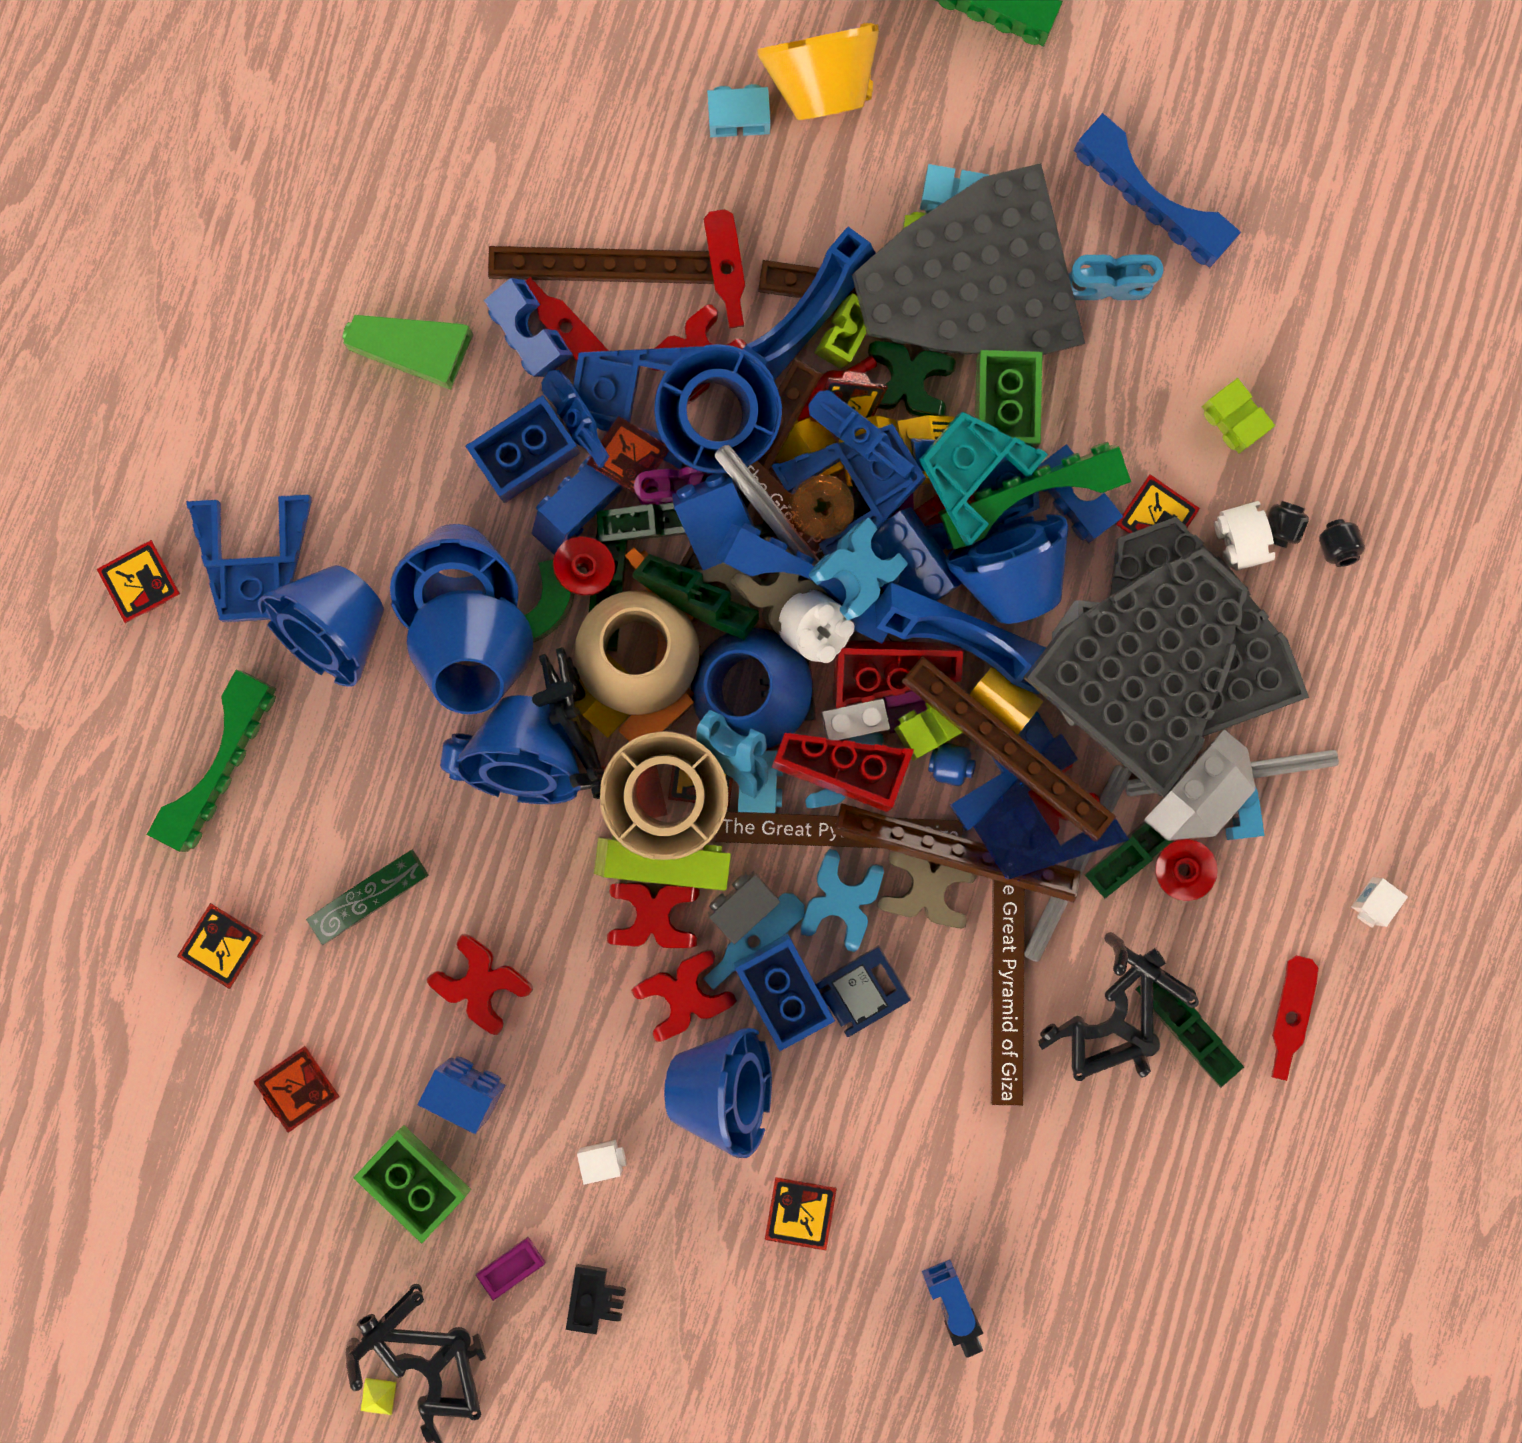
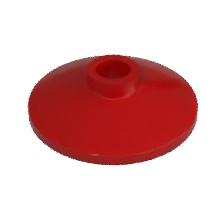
(588, 554)
(1201, 872)

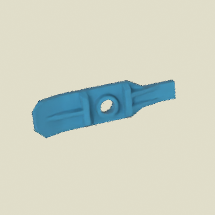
(769, 929)

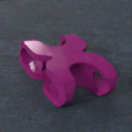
(667, 483)

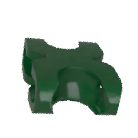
(908, 377)

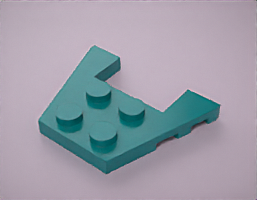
(963, 460)

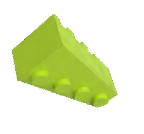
(701, 869)

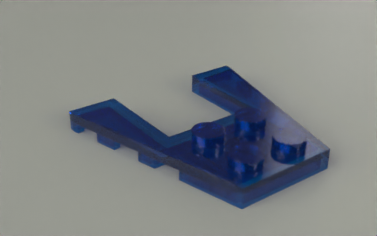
(1020, 835)

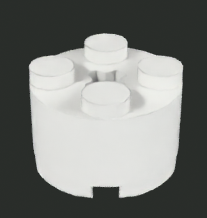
(1245, 536)
(815, 626)

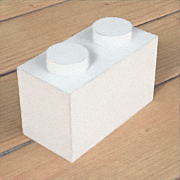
(855, 720)

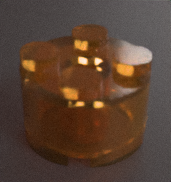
(836, 515)

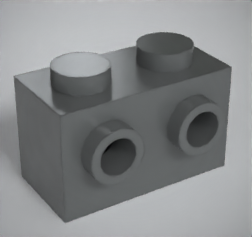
(742, 906)

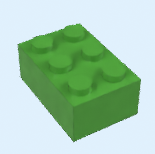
(1010, 393)
(412, 1184)

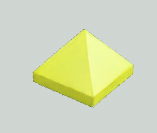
(378, 1396)

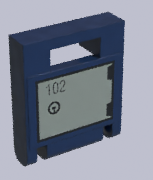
(857, 994)

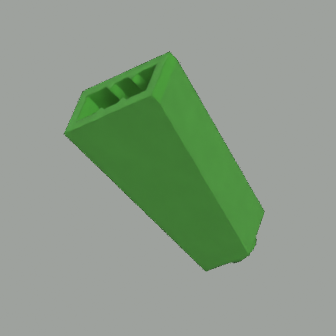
(413, 346)

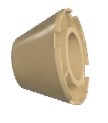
(646, 691)
(633, 825)

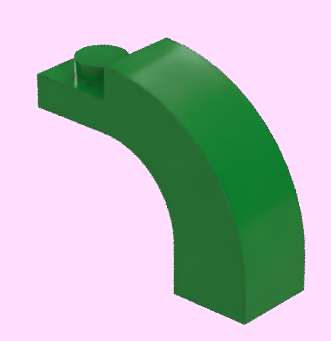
(553, 604)

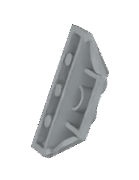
(1206, 792)

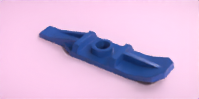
(574, 414)
(844, 424)

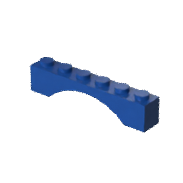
(1201, 232)
(820, 300)
(754, 556)
(917, 616)

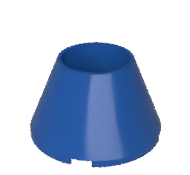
(745, 378)
(449, 547)
(1015, 567)
(326, 621)
(475, 629)
(788, 676)
(520, 754)
(722, 1091)

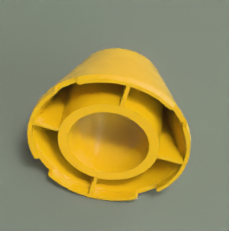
(823, 71)

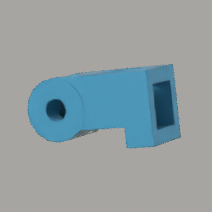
(1247, 820)

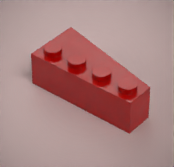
(876, 670)
(845, 767)

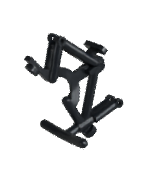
(561, 700)
(1140, 1043)
(453, 1344)

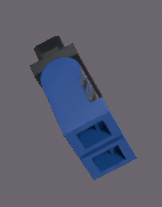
(958, 1314)

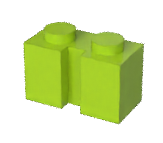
(843, 340)
(1237, 416)
(925, 731)

